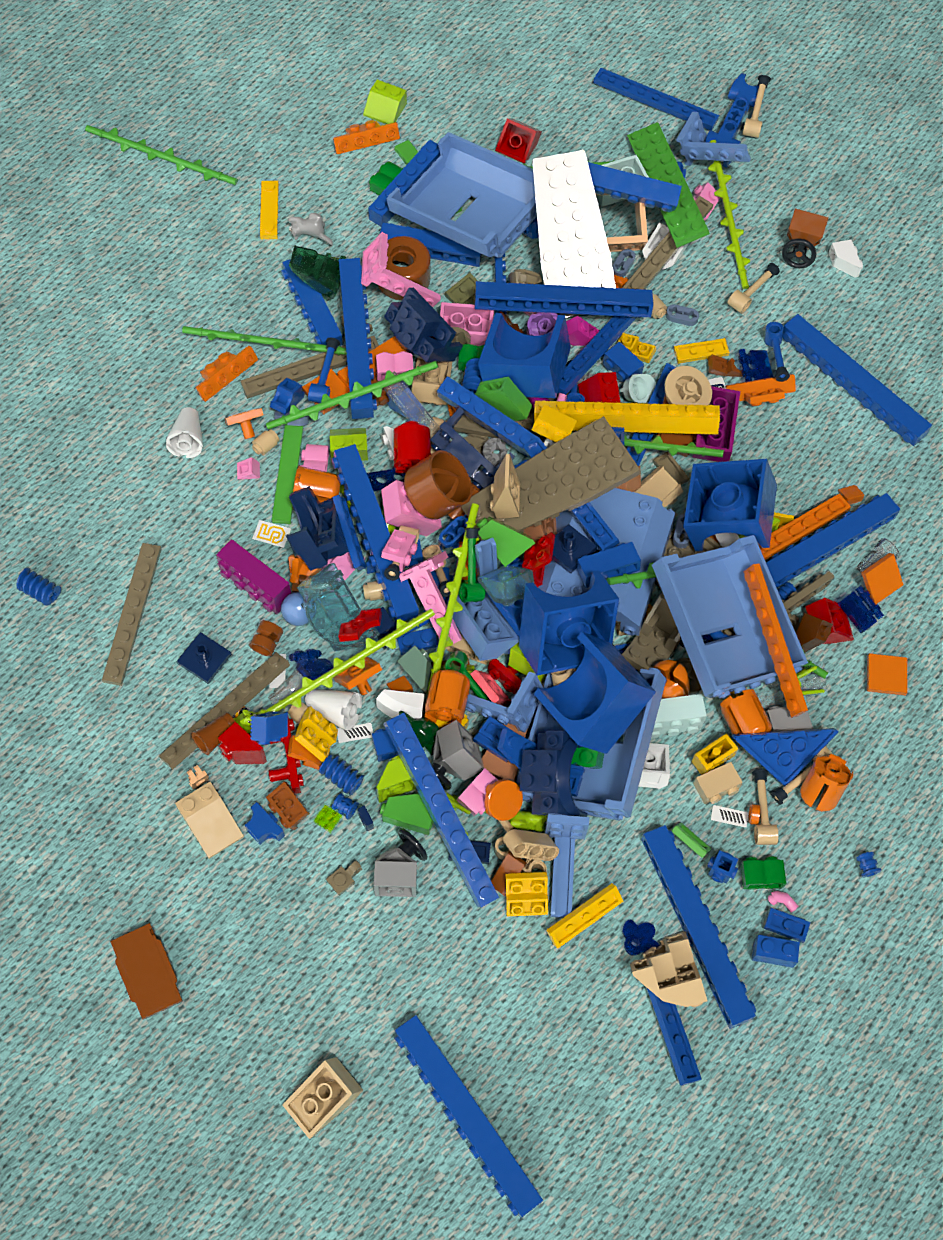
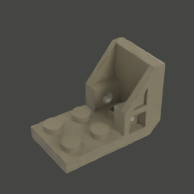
(656, 639)

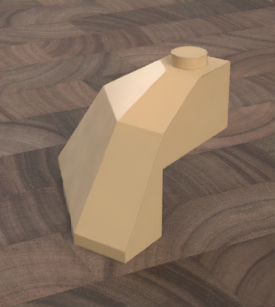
(671, 972)

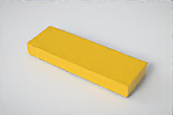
(701, 350)

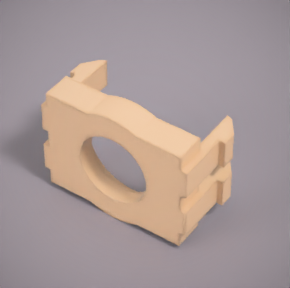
(199, 779)

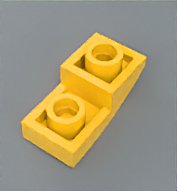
(641, 350)

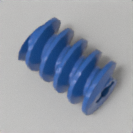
(472, 375)
(37, 587)
(341, 775)

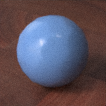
(293, 611)

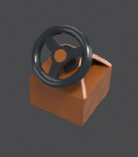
(804, 234)

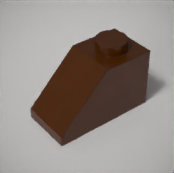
(812, 632)

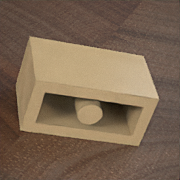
(718, 783)

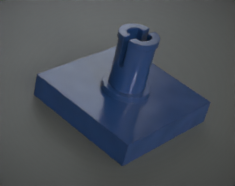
(570, 546)
(204, 658)

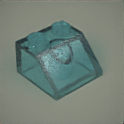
(506, 584)

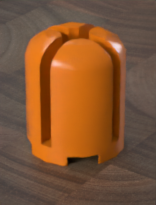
(323, 484)
(676, 677)
(447, 696)
(745, 714)
(835, 782)

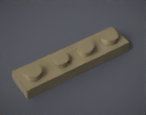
(808, 591)

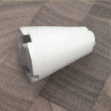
(186, 434)
(336, 706)

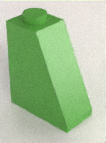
(505, 397)
(509, 541)
(408, 813)

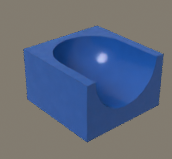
(529, 361)
(730, 500)
(554, 622)
(598, 697)

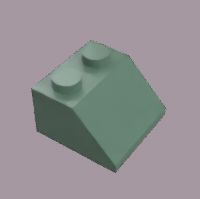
(418, 666)

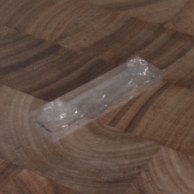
(410, 405)
(775, 696)

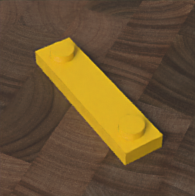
(269, 210)
(584, 915)

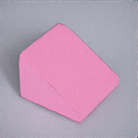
(248, 469)

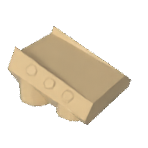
(661, 485)

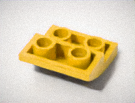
(316, 733)
(526, 894)

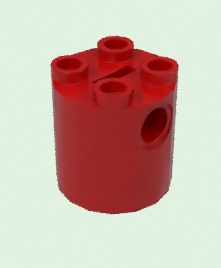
(410, 445)

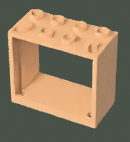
(634, 243)

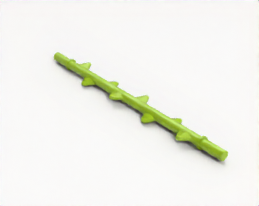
(729, 221)
(453, 605)
(357, 660)

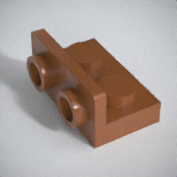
(287, 805)

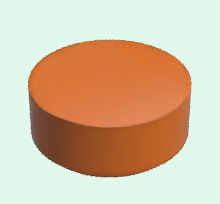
(754, 814)

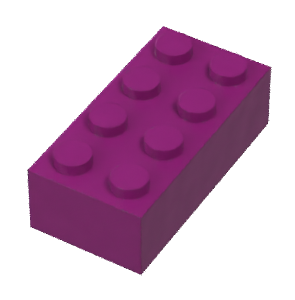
(728, 402)
(253, 576)

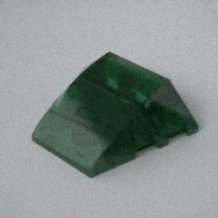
(316, 270)

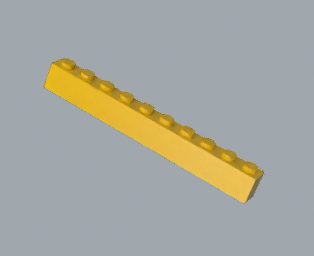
(641, 417)

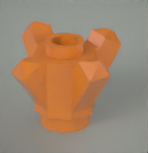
(299, 567)

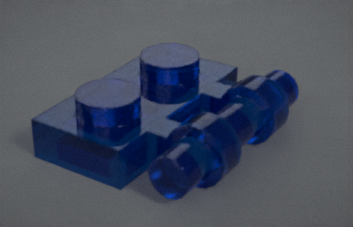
(759, 364)
(858, 612)
(310, 664)

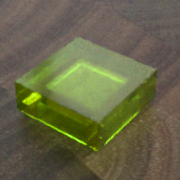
(327, 819)

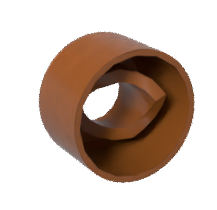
(415, 255)
(438, 485)

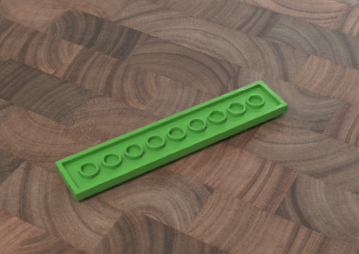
(660, 164)

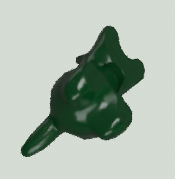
(424, 730)

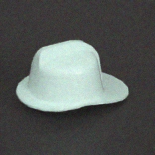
(638, 388)

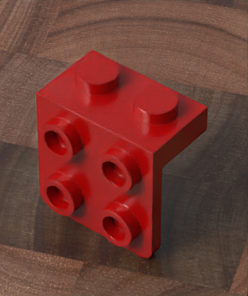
(538, 556)

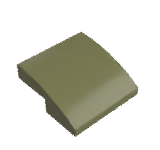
(463, 291)

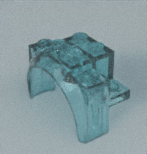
(330, 603)

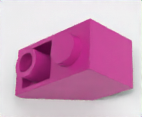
(580, 331)

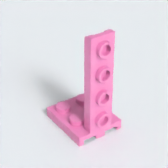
(373, 270)
(429, 592)

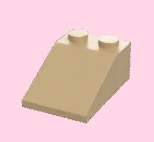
(426, 385)
(506, 490)
(209, 820)
(322, 1097)

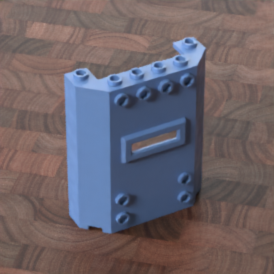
(502, 193)
(631, 519)
(711, 595)
(613, 788)

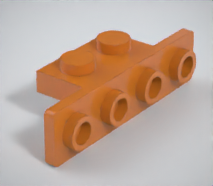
(365, 135)
(224, 370)
(764, 390)

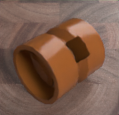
(266, 638)

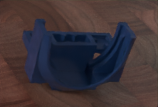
(414, 322)
(464, 452)
(320, 531)
(547, 775)

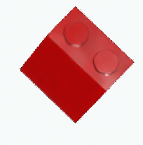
(518, 140)
(600, 388)
(832, 612)
(239, 748)

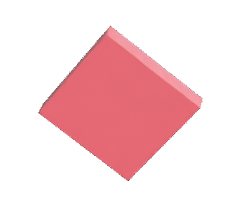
(491, 688)

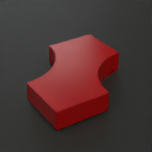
(355, 628)

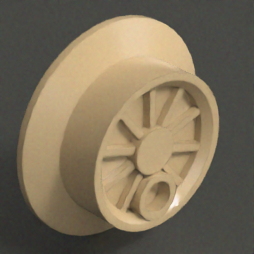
(687, 386)

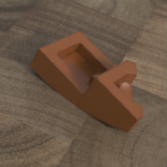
(723, 367)

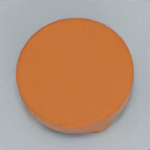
(503, 799)

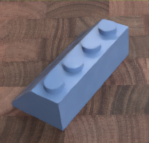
(484, 628)

